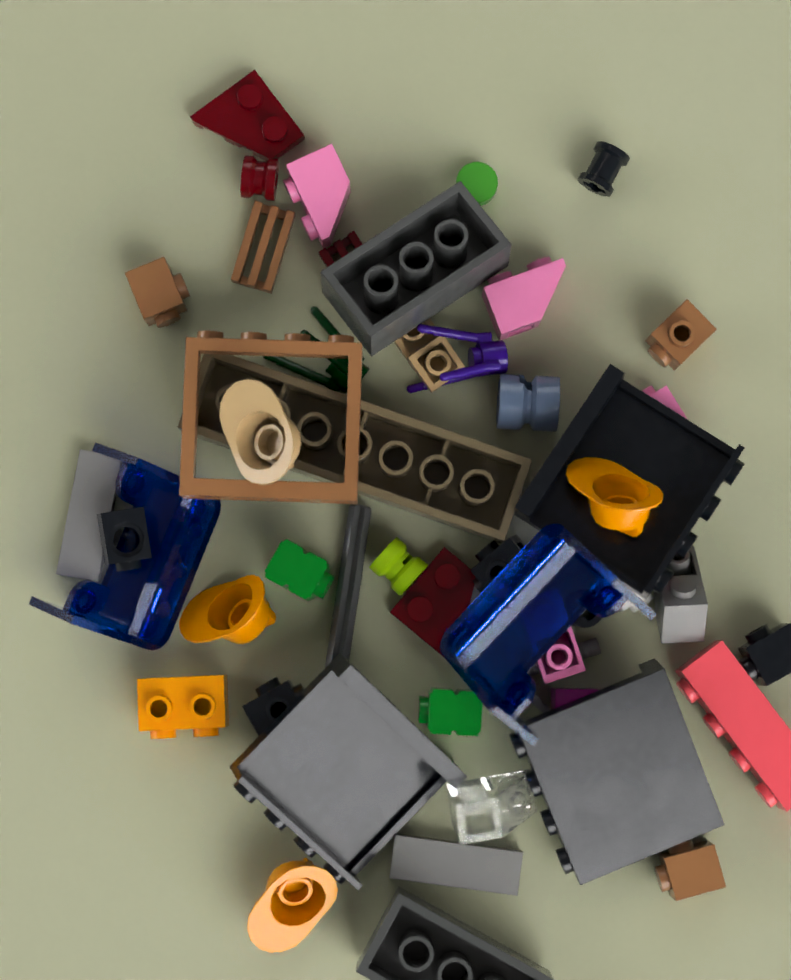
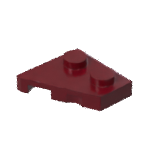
(251, 119)
(436, 598)

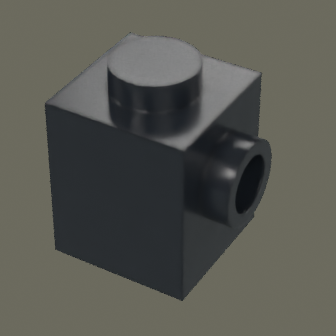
(767, 653)

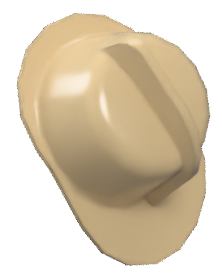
(258, 431)

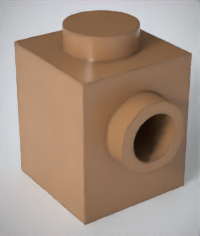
(158, 292)
(679, 335)
(689, 870)

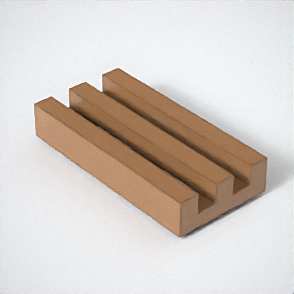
(272, 213)

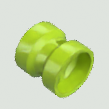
(398, 566)

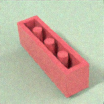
(743, 717)

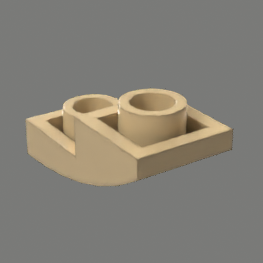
(428, 356)

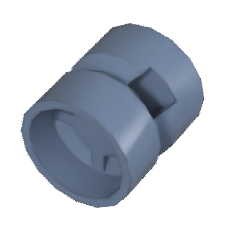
(528, 402)

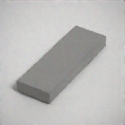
(91, 494)
(456, 864)

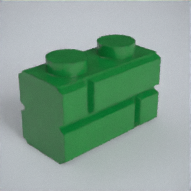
(299, 571)
(451, 711)

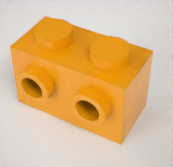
(183, 704)

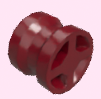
(259, 178)

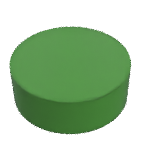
(479, 181)

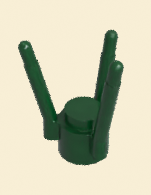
(337, 369)

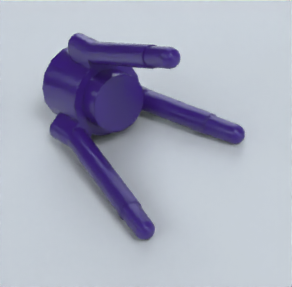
(484, 359)

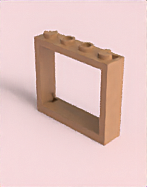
(280, 491)

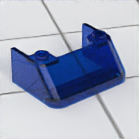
(146, 601)
(525, 615)

